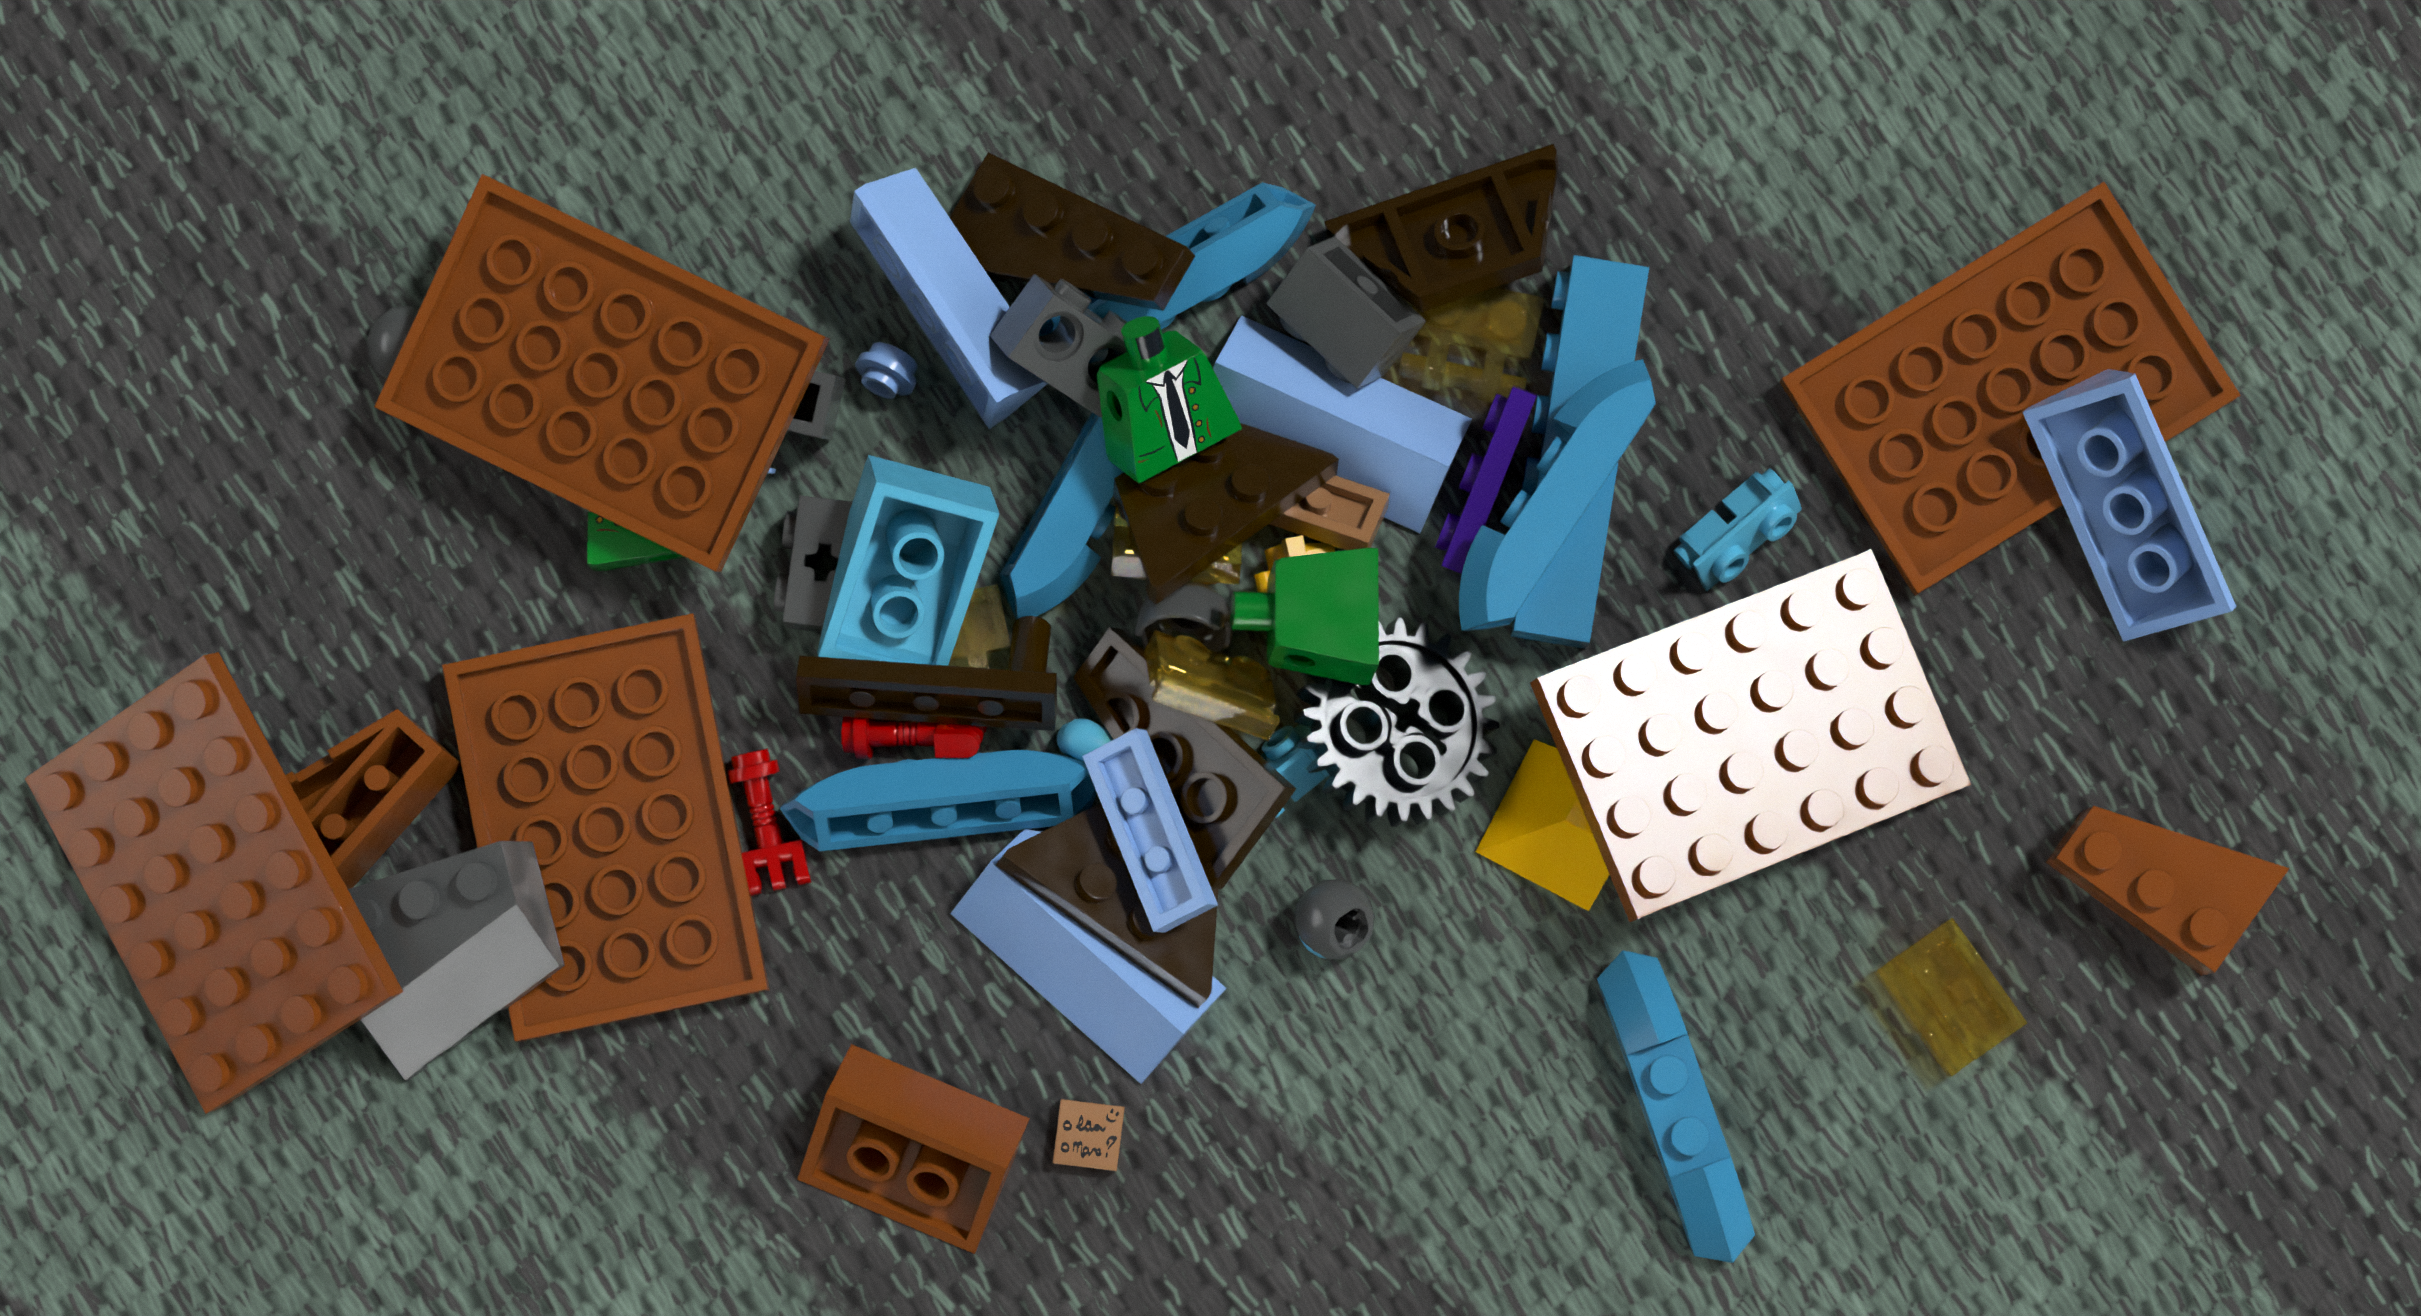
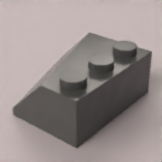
(462, 945)

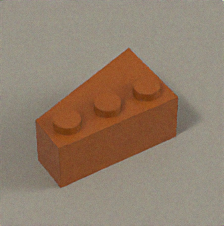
(372, 790)
(2167, 884)

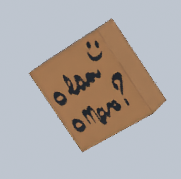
(1088, 1135)

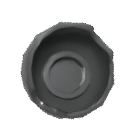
(1190, 610)

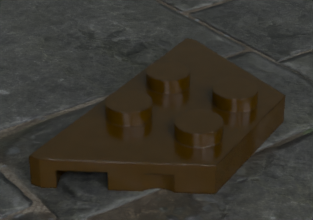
(1459, 231)
(1215, 502)
(1086, 878)

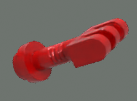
(949, 740)
(771, 852)

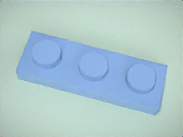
(1150, 830)

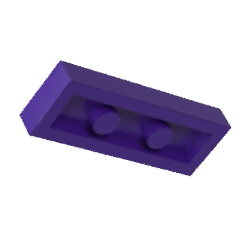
(1485, 475)

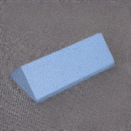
(942, 289)
(1376, 431)
(2128, 505)
(1078, 973)

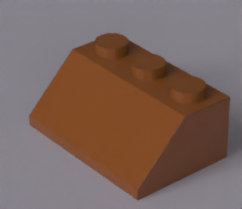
(912, 1148)

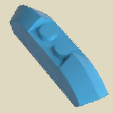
(1229, 245)
(1052, 550)
(1507, 567)
(940, 799)
(1676, 1106)

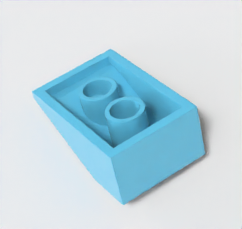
(907, 565)

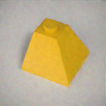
(1545, 832)

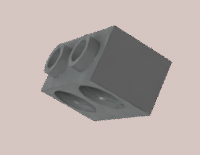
(1064, 353)

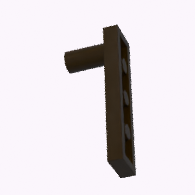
(939, 693)

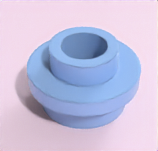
(887, 370)

